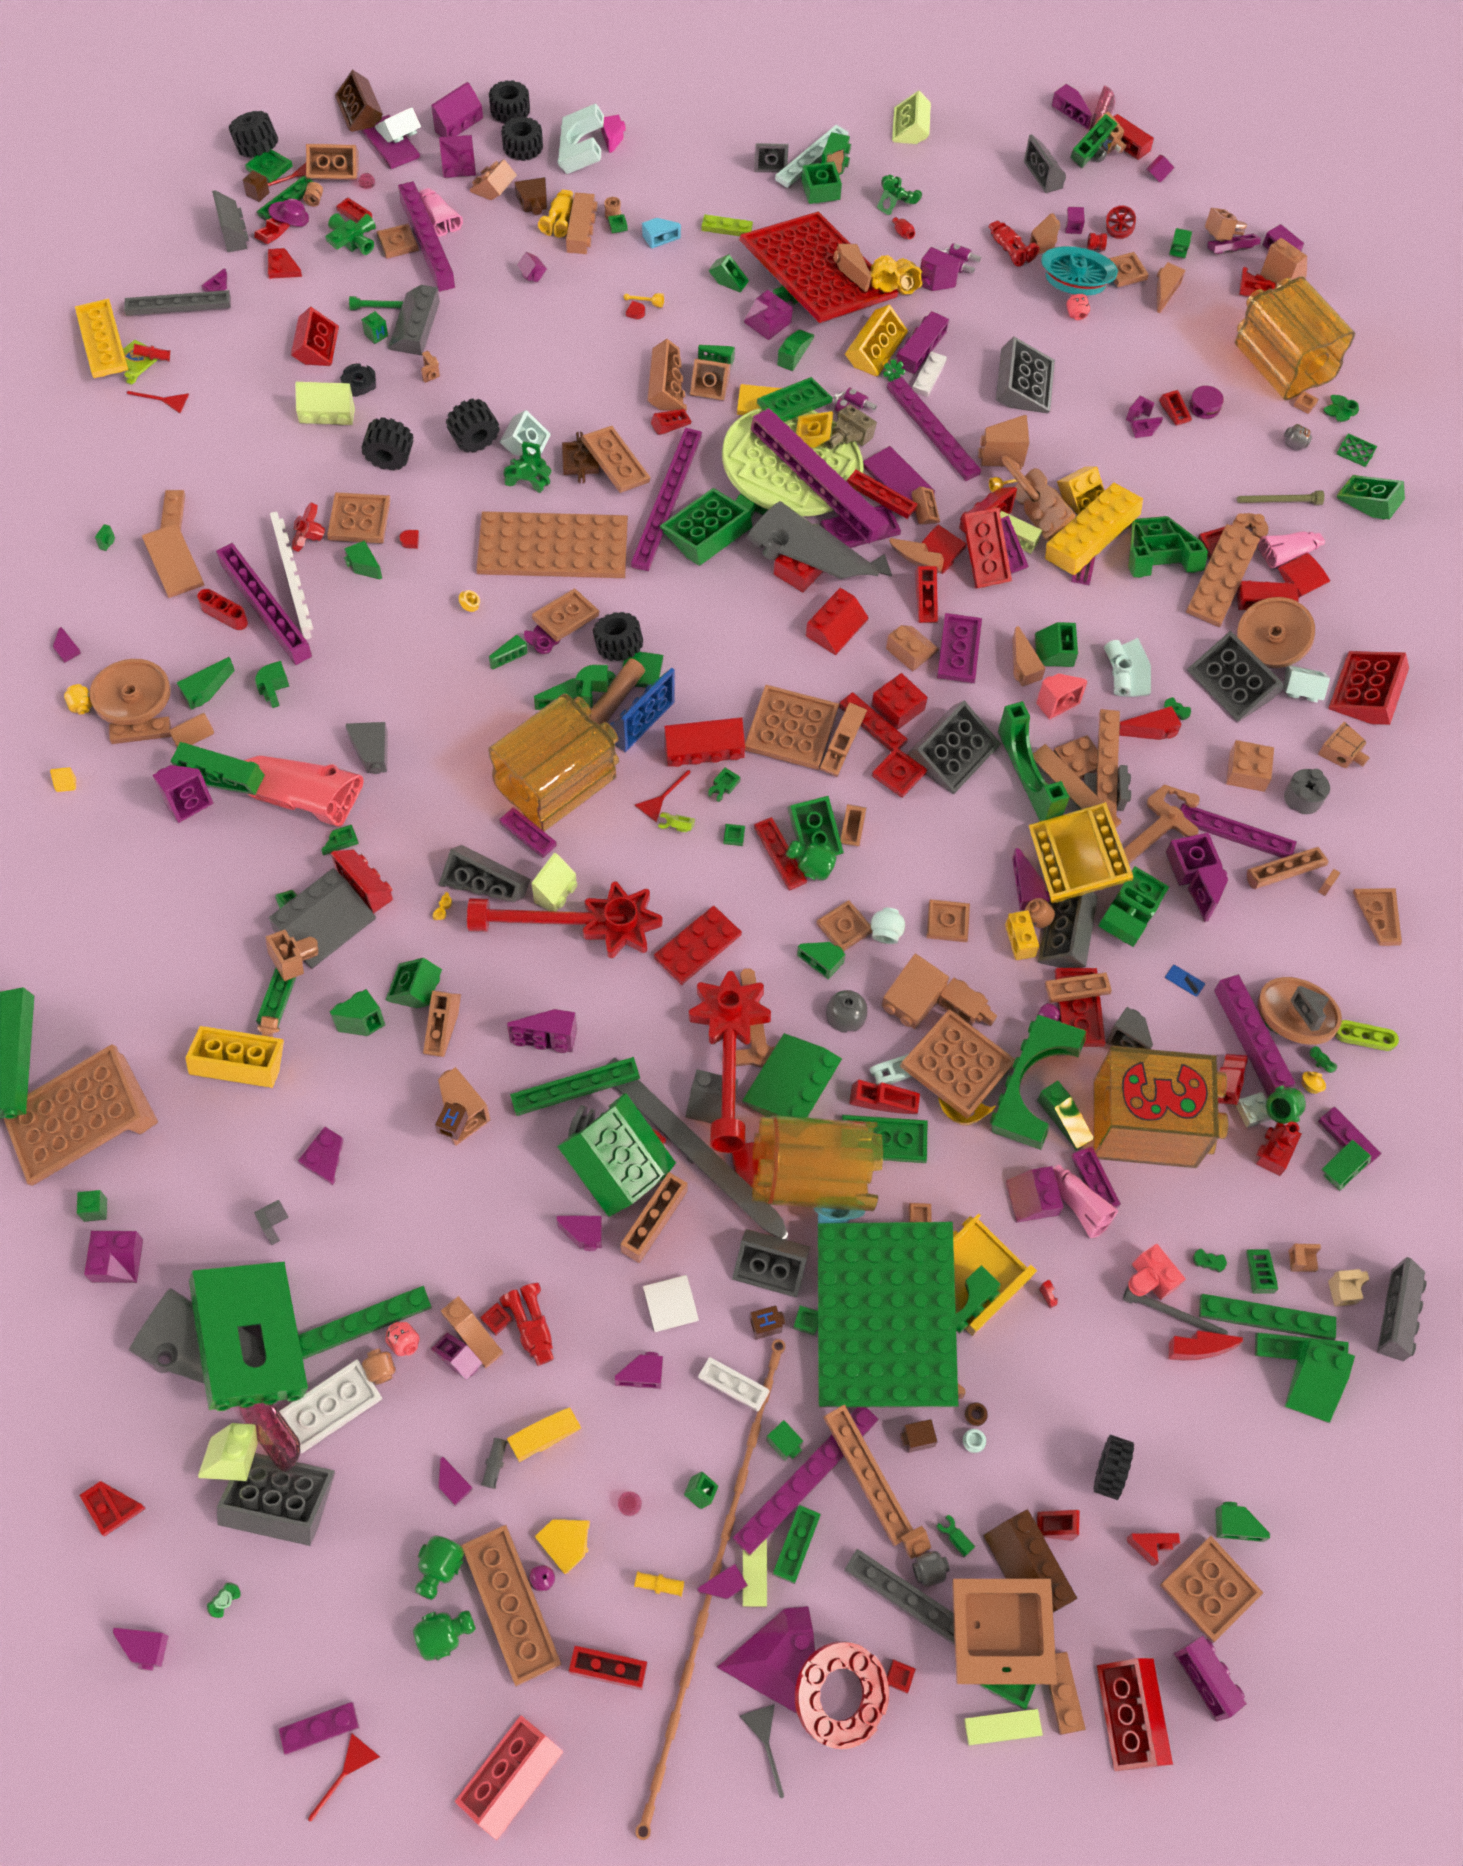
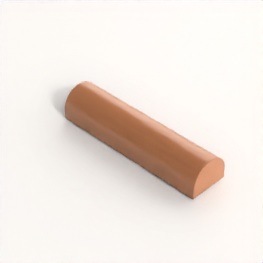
(617, 691)
(1286, 868)

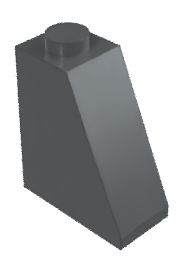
(371, 744)

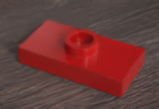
(352, 210)

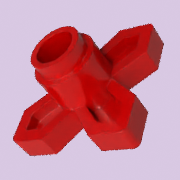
(307, 528)

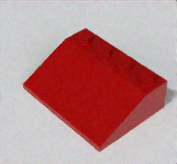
(1370, 686)

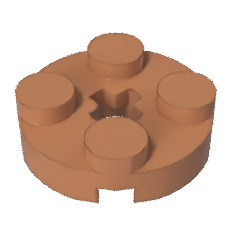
(1253, 521)

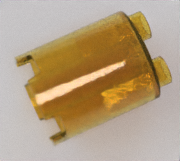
(816, 1162)

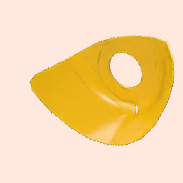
(981, 1111)

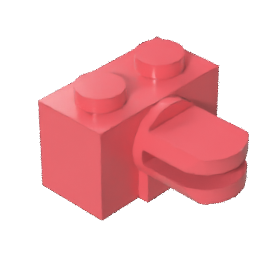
(1155, 1273)

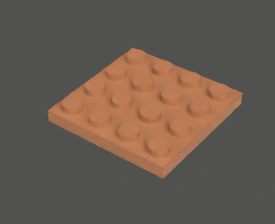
(791, 727)
(958, 1063)

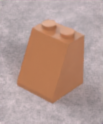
(1284, 262)
(1005, 439)
(915, 991)
(457, 1089)

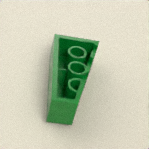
(219, 769)

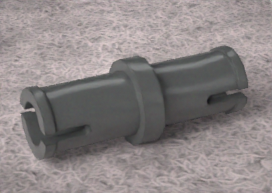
(494, 1463)

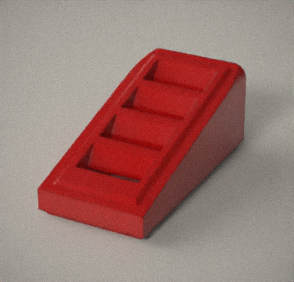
(1165, 401)
(661, 426)

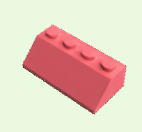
(508, 1777)

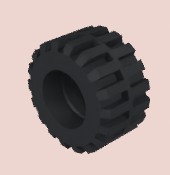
(509, 100)
(522, 138)
(618, 636)

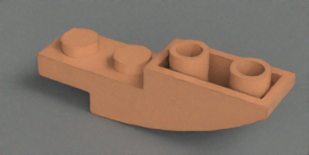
(843, 739)

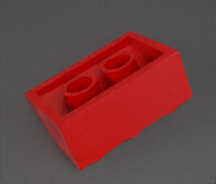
(314, 338)
(1001, 498)
(836, 621)
(362, 878)

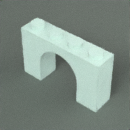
(573, 127)

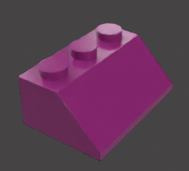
(456, 111)
(183, 791)
(1211, 1678)

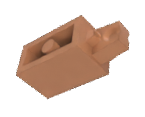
(966, 1003)

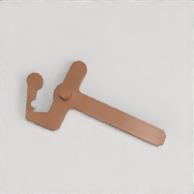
(1170, 818)
(759, 1050)

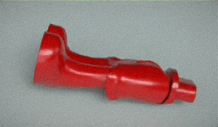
(1008, 238)
(535, 1333)

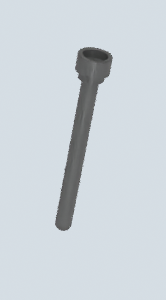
(1169, 1310)

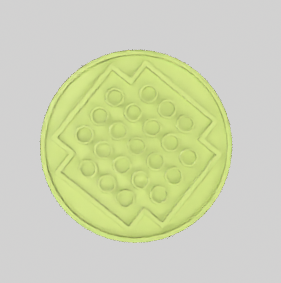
(767, 479)

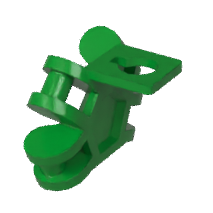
(893, 189)
(528, 468)

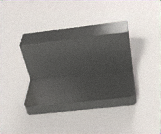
(270, 1216)

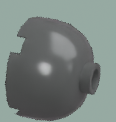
(846, 1011)

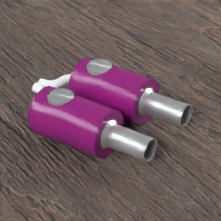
(964, 254)
(853, 397)

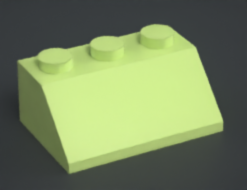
(912, 119)
(324, 403)

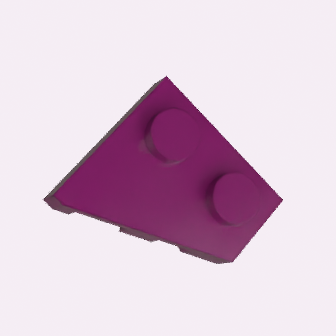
(323, 1155)

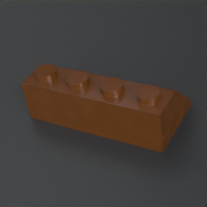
(358, 103)
(1026, 1555)

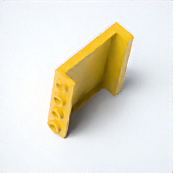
(979, 1246)

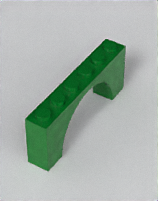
(1046, 799)
(1045, 1040)

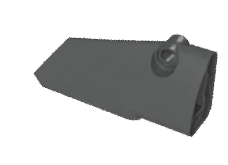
(791, 535)
(173, 1334)

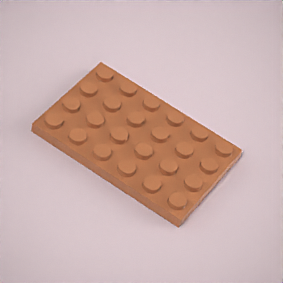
(74, 1115)

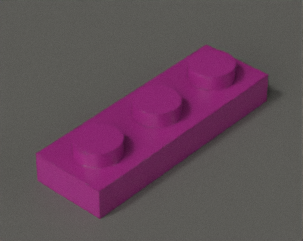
(1237, 242)
(1014, 551)
(528, 832)
(1344, 1131)
(1094, 1175)
(318, 1728)

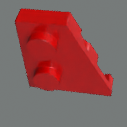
(282, 264)
(1251, 283)

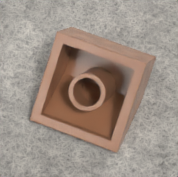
(710, 379)
(910, 646)

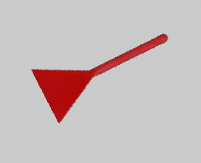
(298, 173)
(175, 402)
(653, 806)
(357, 1756)

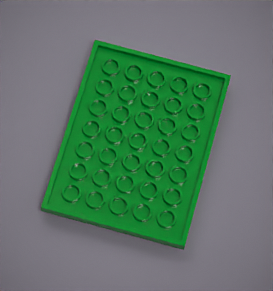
(886, 1315)

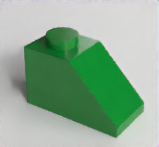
(728, 273)
(362, 560)
(822, 957)
(1238, 1524)

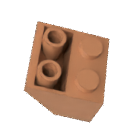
(493, 180)

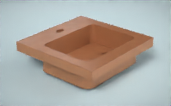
(1004, 1626)

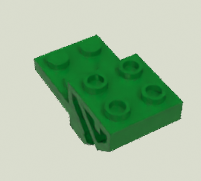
(1133, 907)

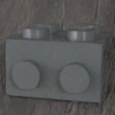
(1124, 780)

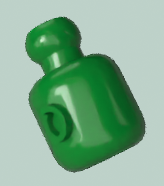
(814, 860)
(1285, 1105)
(438, 1564)
(439, 1633)

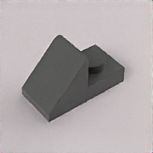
(1310, 1006)

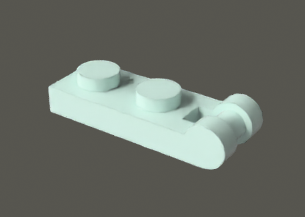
(893, 1067)

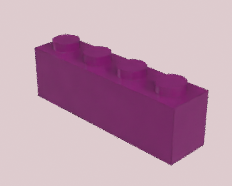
(922, 341)

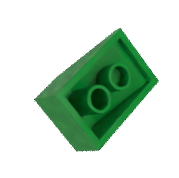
(1373, 495)
(815, 823)
(1319, 1380)

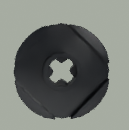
(362, 386)

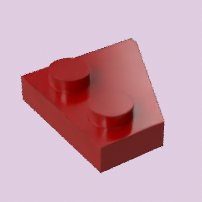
(109, 1507)

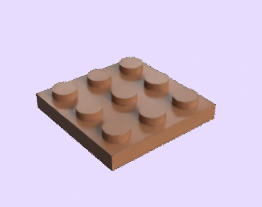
(359, 517)
(1211, 1589)

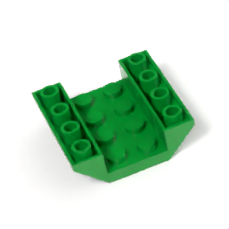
(618, 1156)

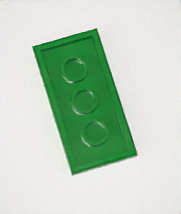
(795, 399)
(901, 1138)

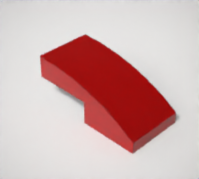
(272, 231)

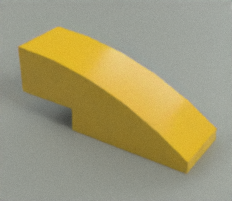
(543, 1434)

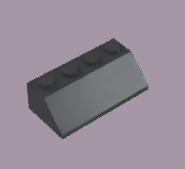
(415, 320)
(1069, 935)
(1402, 1310)

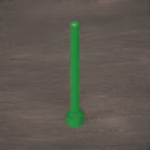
(356, 303)

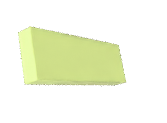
(756, 1577)
(1003, 1727)

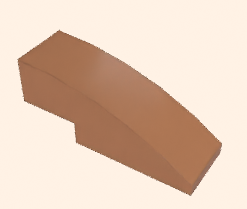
(917, 553)

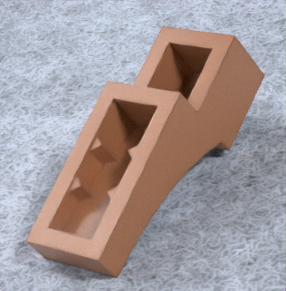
(471, 1331)

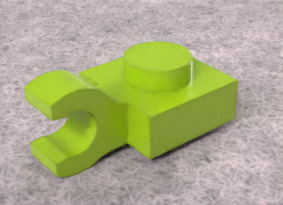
(679, 822)

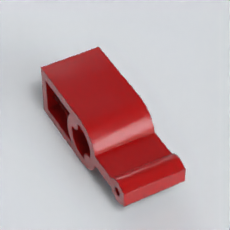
(1234, 1068)

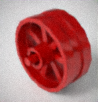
(1120, 222)

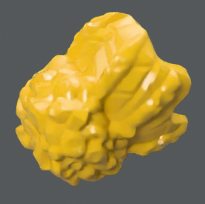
(885, 274)
(909, 276)

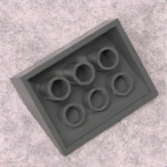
(1025, 377)
(1236, 677)
(955, 747)
(326, 912)
(277, 1501)

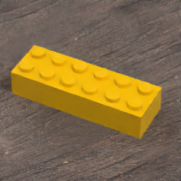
(1093, 528)

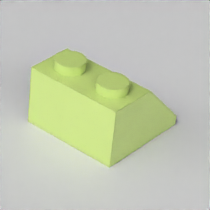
(553, 884)
(230, 1453)

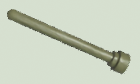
(1315, 497)

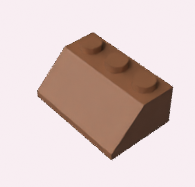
(332, 161)

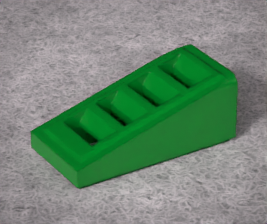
(722, 354)
(510, 651)
(1257, 1287)

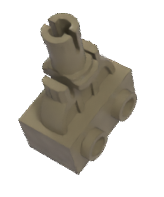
(852, 426)

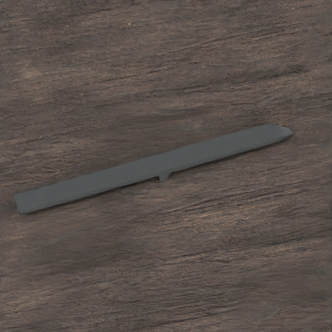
(703, 1157)

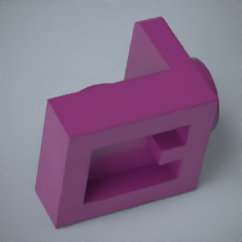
(1139, 407)

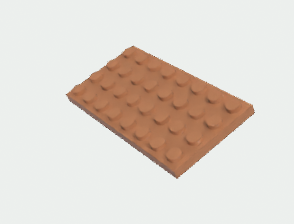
(552, 544)

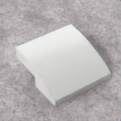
(670, 1303)

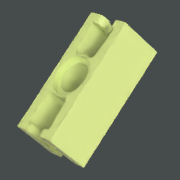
(1026, 533)

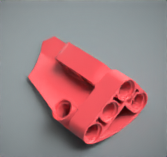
(308, 786)

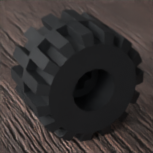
(253, 133)
(472, 425)
(387, 443)

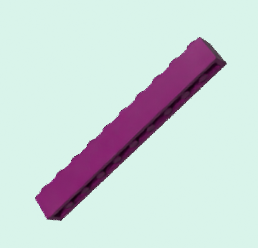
(819, 476)

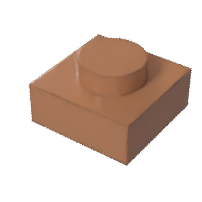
(916, 1542)

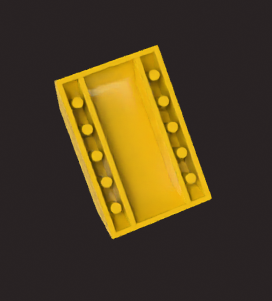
(1080, 853)

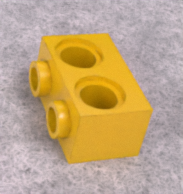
(1022, 935)

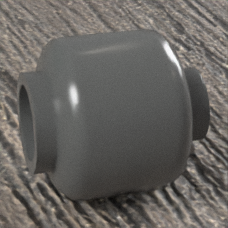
(930, 1568)

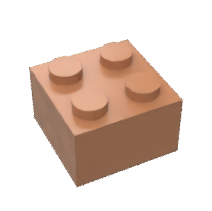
(1250, 765)

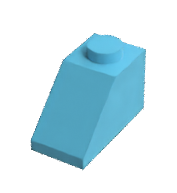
(660, 231)

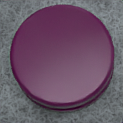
(1206, 402)

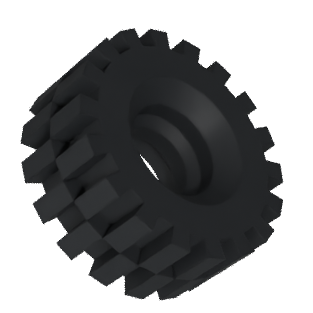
(1113, 1467)

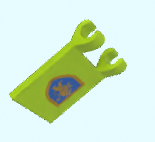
(135, 363)

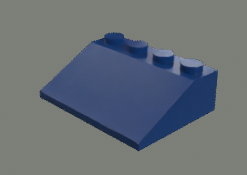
(645, 711)

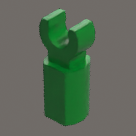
(956, 1537)

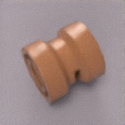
(313, 194)
(612, 206)

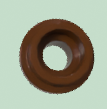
(980, 1409)

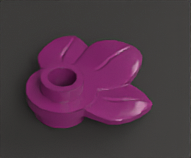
(540, 638)

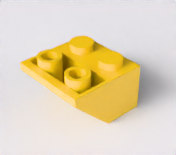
(1081, 487)

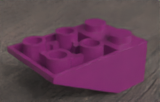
(544, 1030)

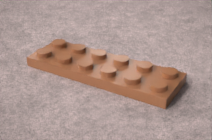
(1223, 575)
(511, 1605)

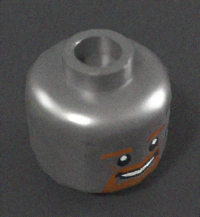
(1297, 437)

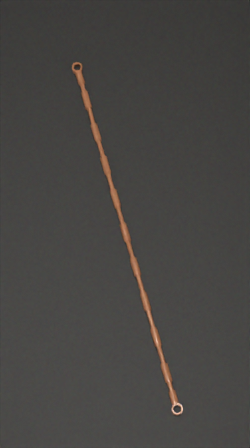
(703, 1615)

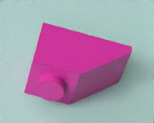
(613, 131)

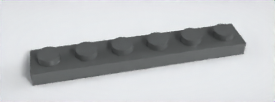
(177, 302)
(902, 1594)

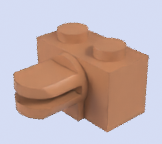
(1223, 224)
(289, 954)

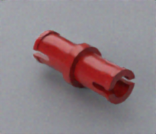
(151, 352)

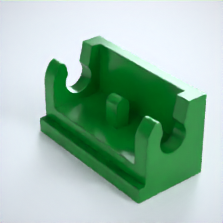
(1346, 1165)

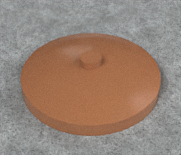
(1277, 631)
(130, 692)
(1285, 1020)

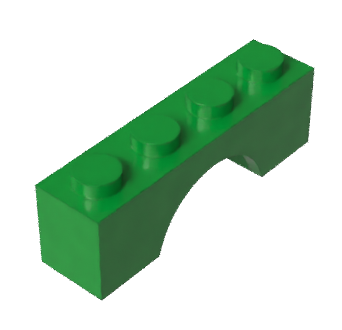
(980, 1288)

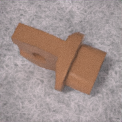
(268, 1026)

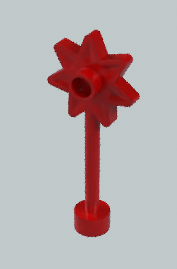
(617, 919)
(729, 1013)

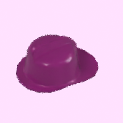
(290, 212)

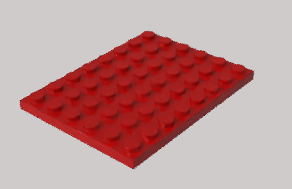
(803, 261)

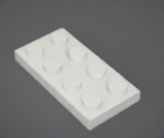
(331, 1405)

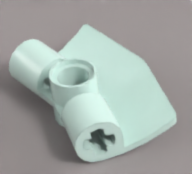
(1130, 668)

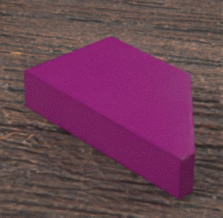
(217, 282)
(1145, 427)
(65, 646)
(452, 1483)
(724, 1584)

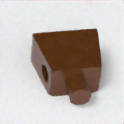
(532, 195)

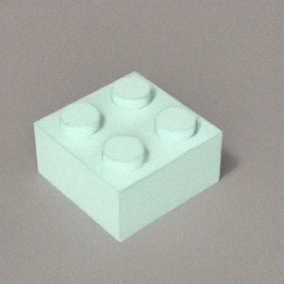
(1253, 1109)

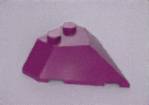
(775, 1656)

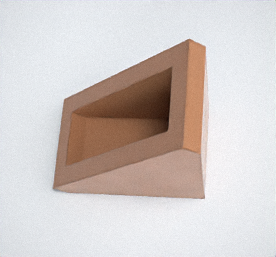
(853, 825)

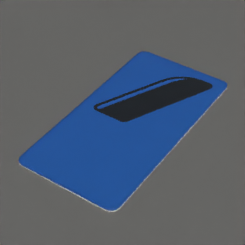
(1185, 980)

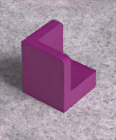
(1160, 168)
(1075, 220)

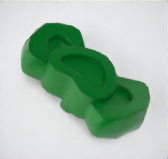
(1182, 712)
(1322, 1059)
(1209, 1260)
(223, 1600)

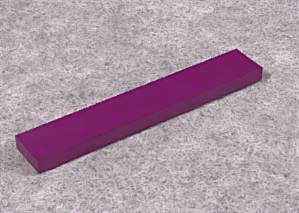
(1239, 832)

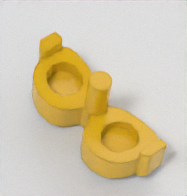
(445, 903)

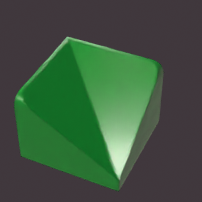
(701, 1490)

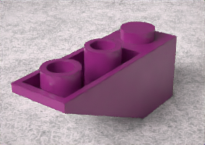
(1072, 105)

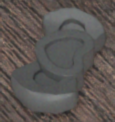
(1100, 155)

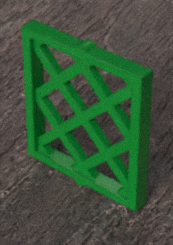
(1358, 441)

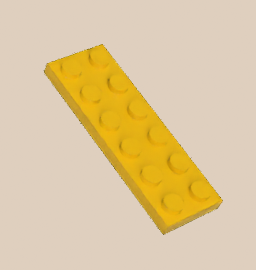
(101, 338)

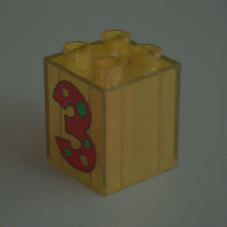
(1158, 1107)

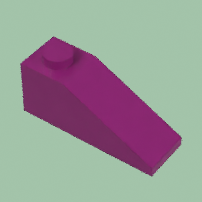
(1028, 882)

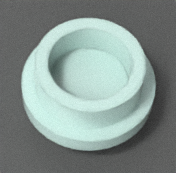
(974, 1440)

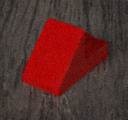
(1147, 1544)

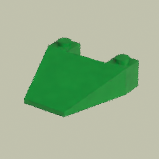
(1163, 542)

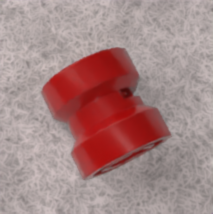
(1097, 241)

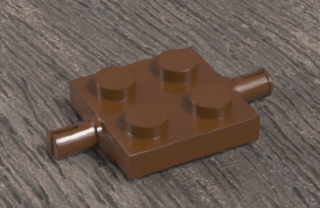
(578, 459)

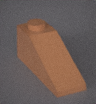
(852, 264)
(1168, 282)
(1026, 663)
(441, 1022)

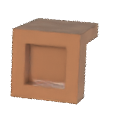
(1304, 1257)

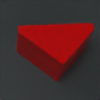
(1059, 1524)

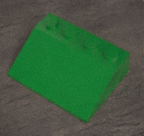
(707, 526)
(792, 1078)

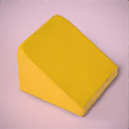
(63, 779)

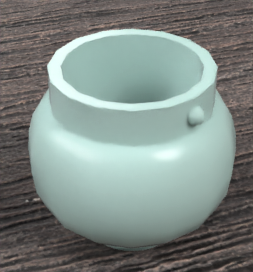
(887, 926)

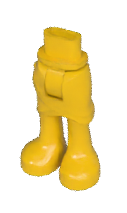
(560, 209)

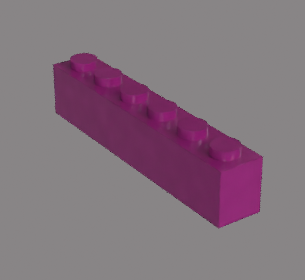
(1253, 1034)

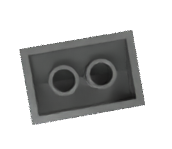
(1043, 166)
(230, 222)
(771, 1263)

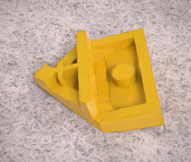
(565, 1541)

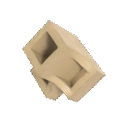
(1346, 1287)

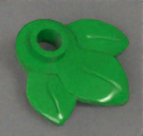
(1342, 408)

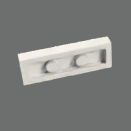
(929, 374)
(733, 1384)

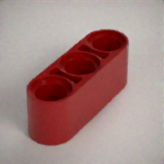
(222, 609)

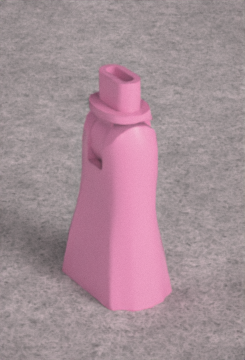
(440, 213)
(1284, 548)
(1088, 1206)

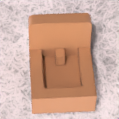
(431, 368)

